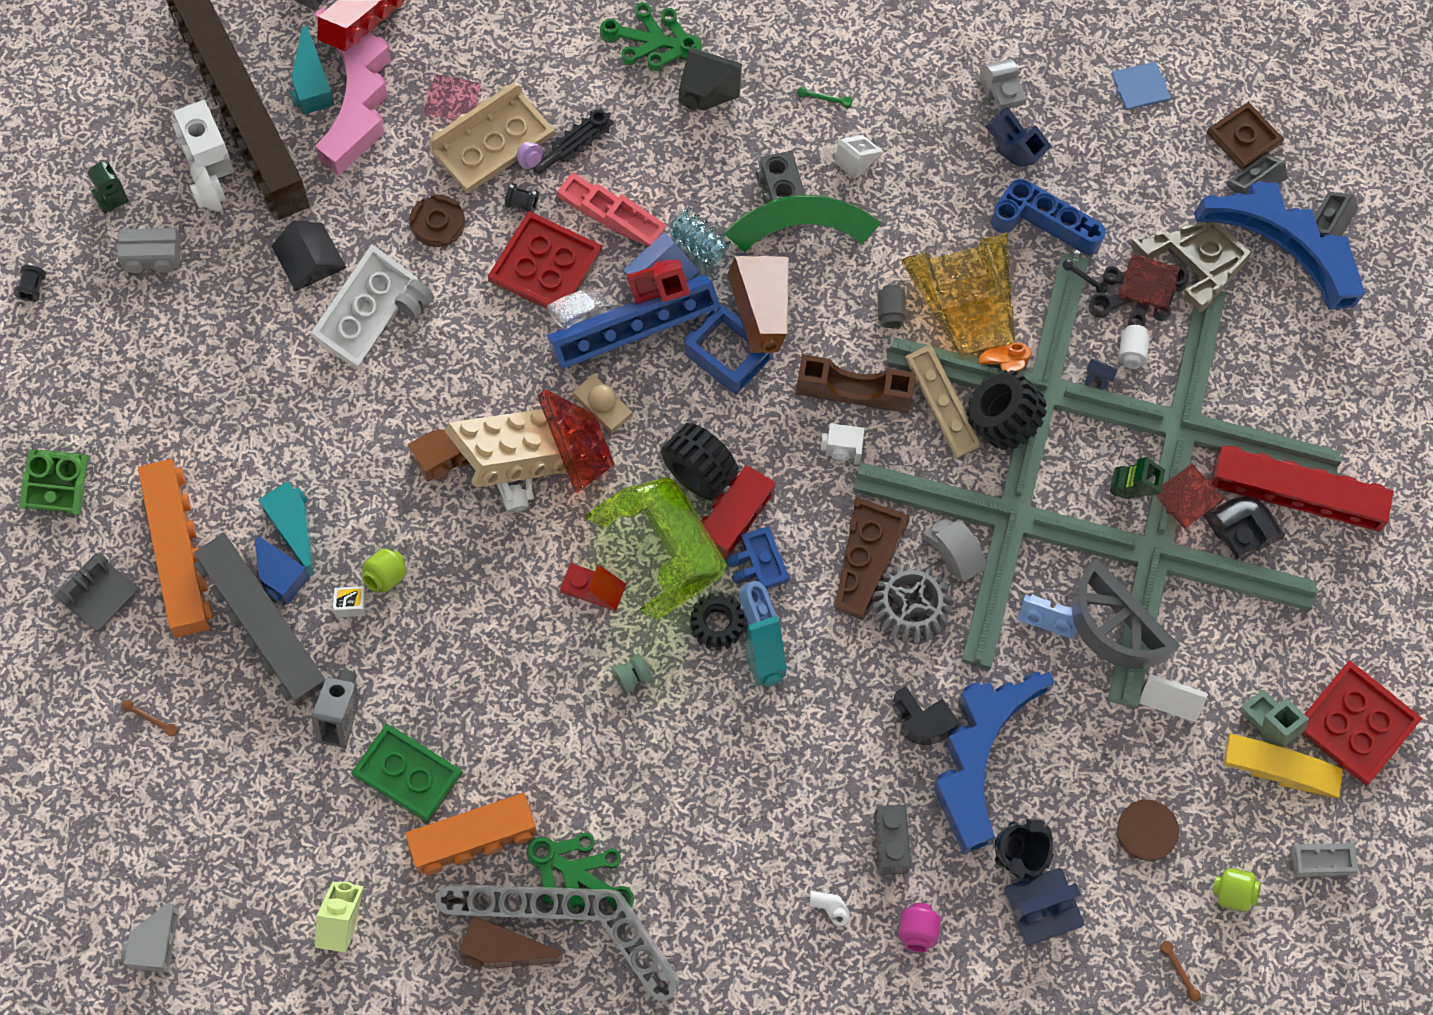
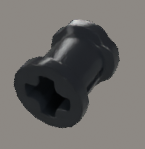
(521, 198)
(29, 283)

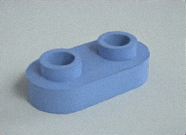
(756, 602)

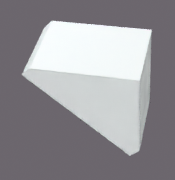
(856, 155)

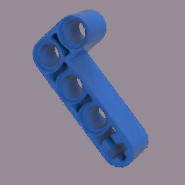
(1050, 221)

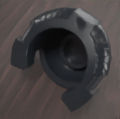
(1025, 848)

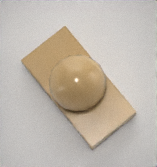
(603, 403)

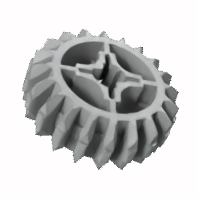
(921, 609)

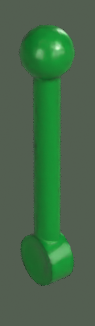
(846, 101)

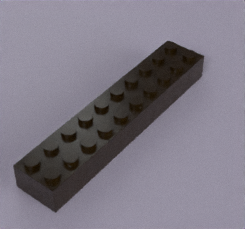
(240, 106)

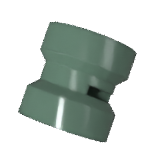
(632, 673)

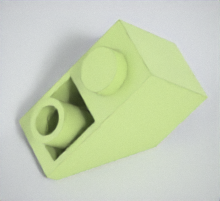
(338, 916)

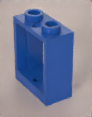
(735, 380)

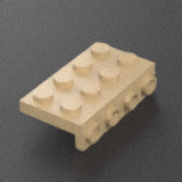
(488, 137)
(507, 447)

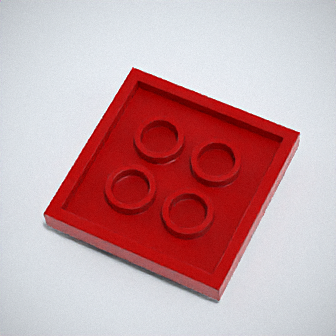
(544, 261)
(1359, 723)

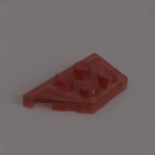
(577, 439)

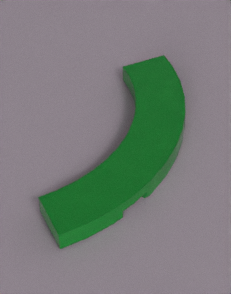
(799, 211)

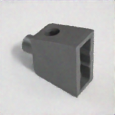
(336, 709)

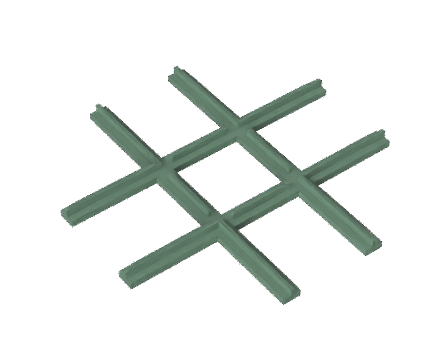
(1151, 552)

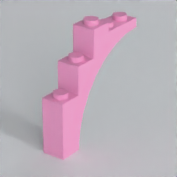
(358, 122)

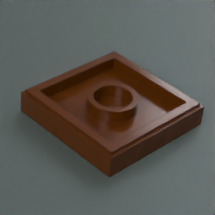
(1245, 135)

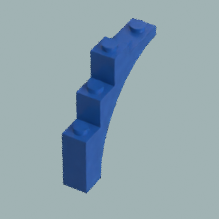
(1295, 230)
(962, 792)

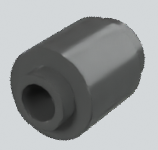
(891, 306)

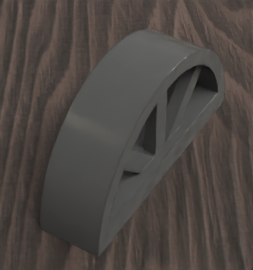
(1127, 609)

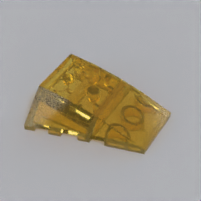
(969, 293)

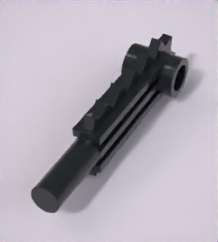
(575, 140)

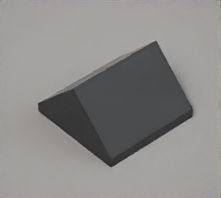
(307, 253)

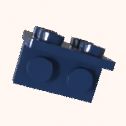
(1044, 906)

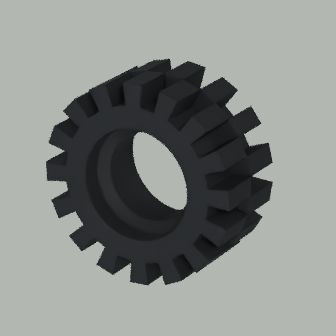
(717, 604)

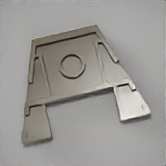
(1207, 250)

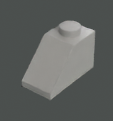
(152, 942)

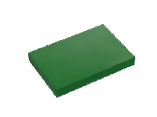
(407, 773)

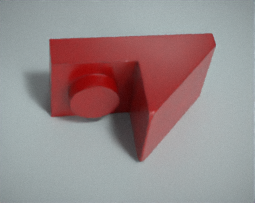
(593, 586)

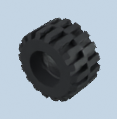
(1006, 409)
(699, 461)

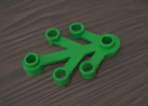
(653, 39)
(574, 870)

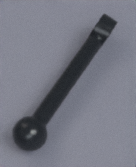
(1100, 287)

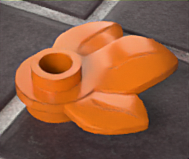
(1010, 356)

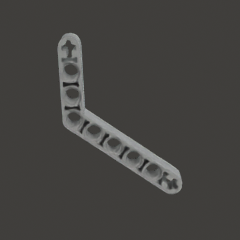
(563, 910)

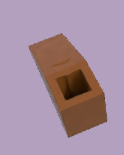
(436, 455)

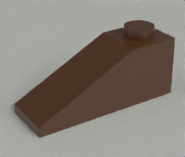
(501, 948)

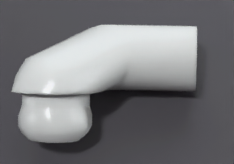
(833, 906)

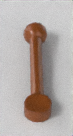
(170, 729)
(1167, 948)

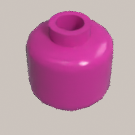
(919, 928)

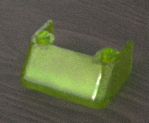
(693, 552)

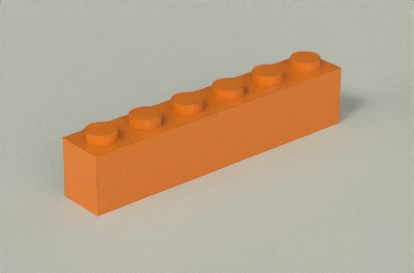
(174, 548)

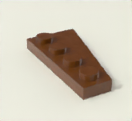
(870, 548)

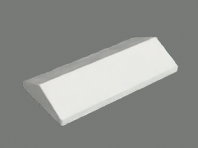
(362, 307)

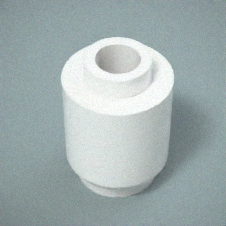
(1134, 346)

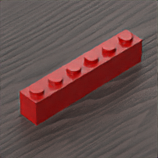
(1302, 488)

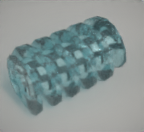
(698, 238)

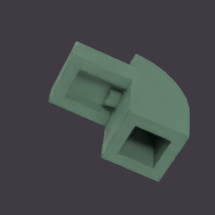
(1275, 721)

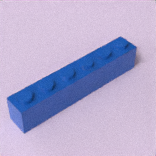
(630, 323)

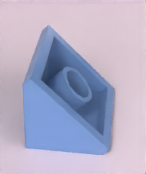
(662, 249)

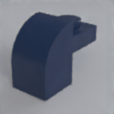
(1016, 143)

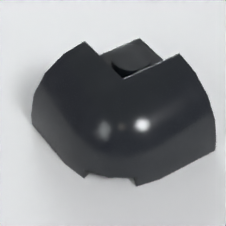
(1244, 525)

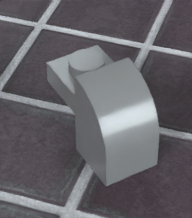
(1002, 84)
(958, 547)

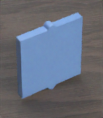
(1141, 85)

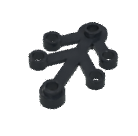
(1114, 301)

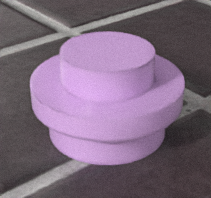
(529, 155)

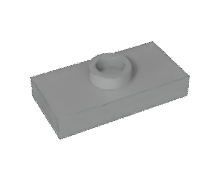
(1324, 860)

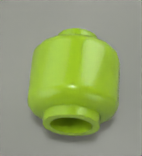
(383, 570)
(1237, 889)

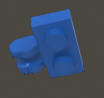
(763, 557)

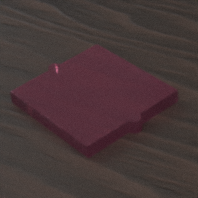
(451, 97)

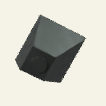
(709, 80)

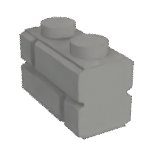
(149, 249)

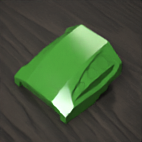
(49, 485)

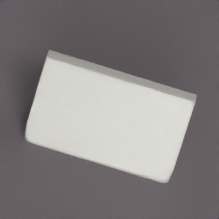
(1172, 697)

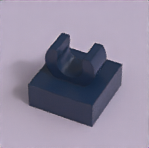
(1102, 371)

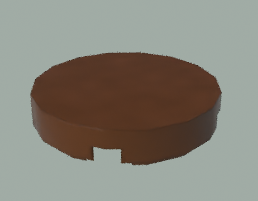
(443, 226)
(1147, 830)

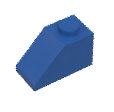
(278, 572)

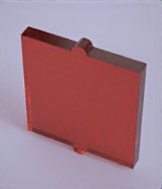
(1149, 281)
(1189, 496)

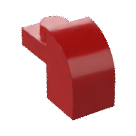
(663, 280)

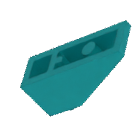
(308, 78)
(290, 518)
(766, 652)

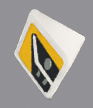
(349, 602)

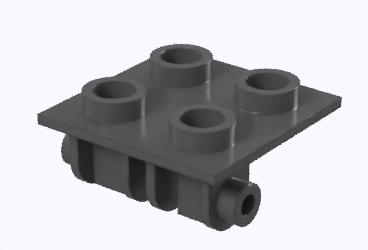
(96, 592)

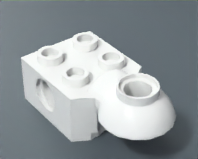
(204, 153)

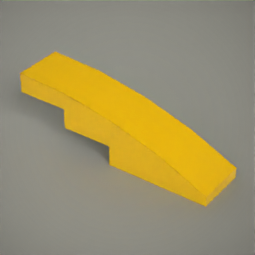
(1283, 765)

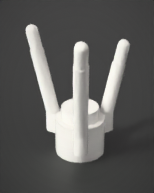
(515, 497)

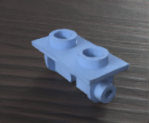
(1038, 613)

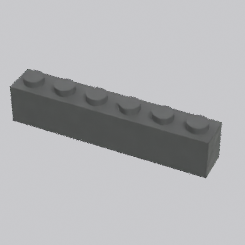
(259, 618)

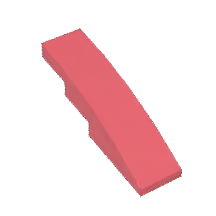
(612, 211)

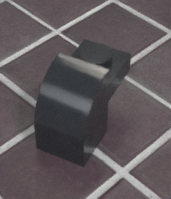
(926, 725)

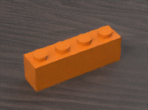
(471, 833)

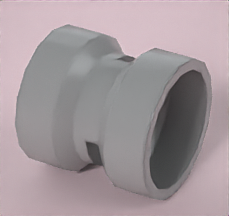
(413, 299)

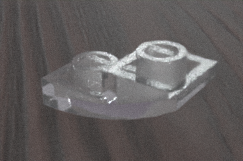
(576, 307)

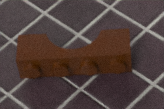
(884, 390)

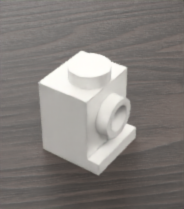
(843, 442)

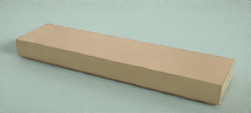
(943, 401)

